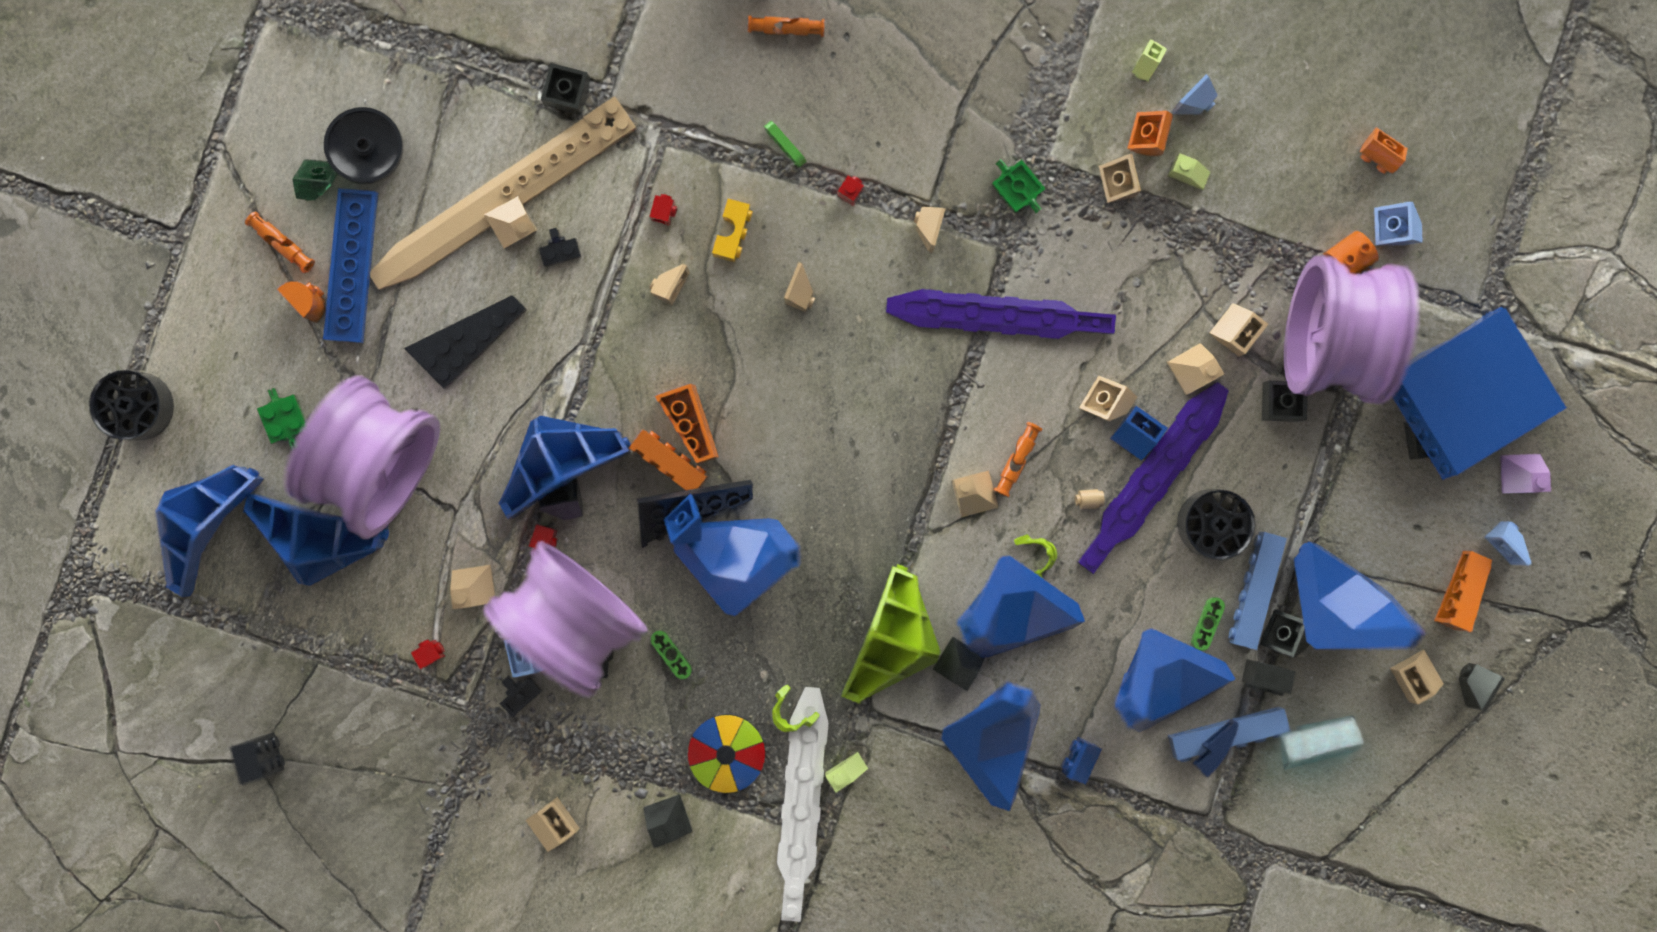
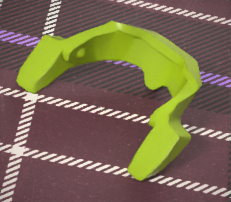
(1051, 550)
(781, 723)

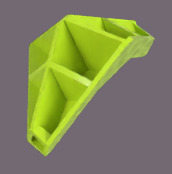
(897, 640)

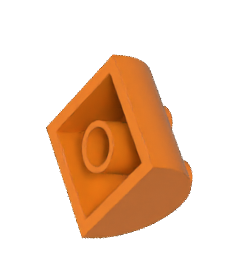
(1150, 132)
(1383, 151)
(1354, 252)
(305, 299)

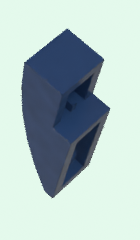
(1217, 748)

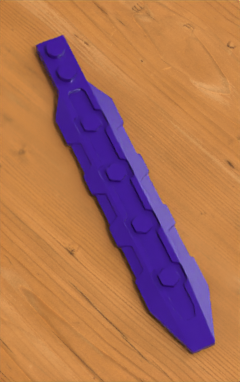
(996, 314)
(1156, 473)

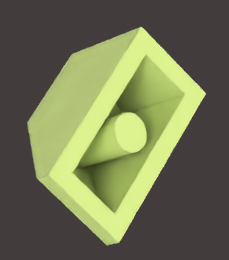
(1149, 60)
(1189, 171)
(846, 772)

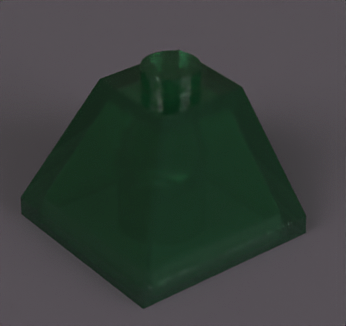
(313, 179)

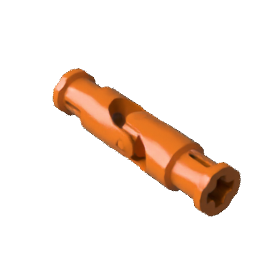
(794, 26)
(278, 241)
(1023, 448)

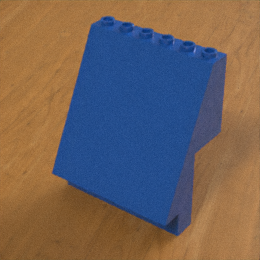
(1475, 393)

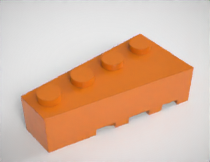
(689, 420)
(1464, 592)

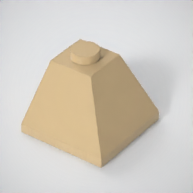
(510, 222)
(928, 225)
(669, 284)
(799, 291)
(1195, 368)
(1108, 399)
(975, 493)
(471, 587)

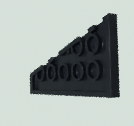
(456, 347)
(709, 501)

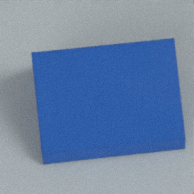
(684, 522)

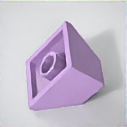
(1524, 474)

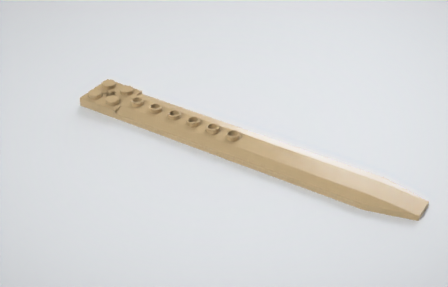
(522, 180)

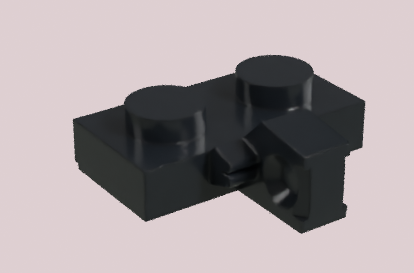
(559, 249)
(518, 694)

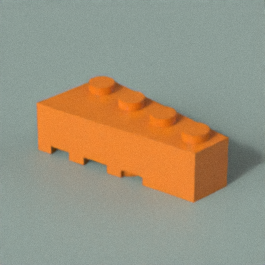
(667, 461)

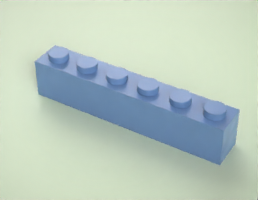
(1257, 590)
(1251, 728)

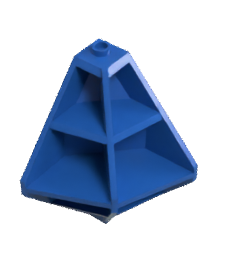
(554, 456)
(190, 518)
(309, 540)
(739, 559)
(1347, 607)
(1016, 611)
(1166, 680)
(996, 742)

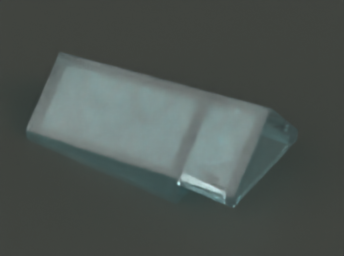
(1320, 741)

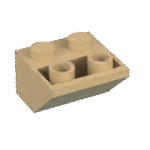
(1238, 329)
(1417, 677)
(552, 824)

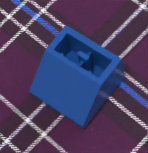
(1138, 433)
(1080, 760)

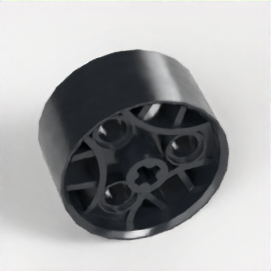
(131, 405)
(1223, 528)

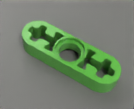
(785, 144)
(1208, 608)
(657, 646)

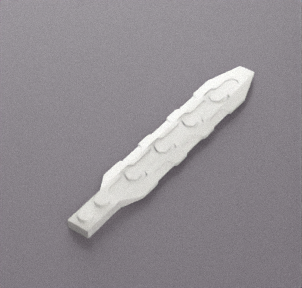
(801, 801)

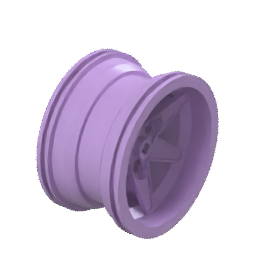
(1350, 330)
(361, 456)
(564, 620)

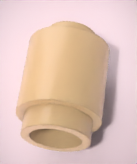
(1089, 499)

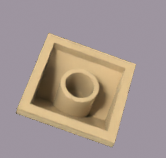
(1120, 179)

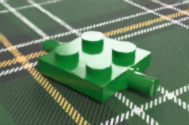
(1018, 186)
(282, 418)

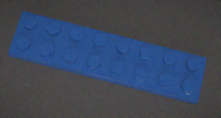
(350, 265)

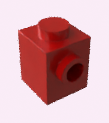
(850, 190)
(663, 209)
(543, 534)
(428, 653)

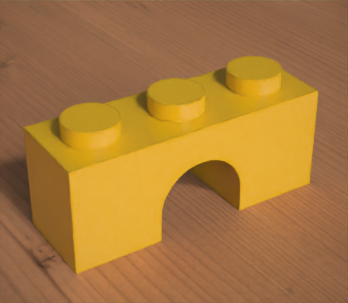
(729, 247)

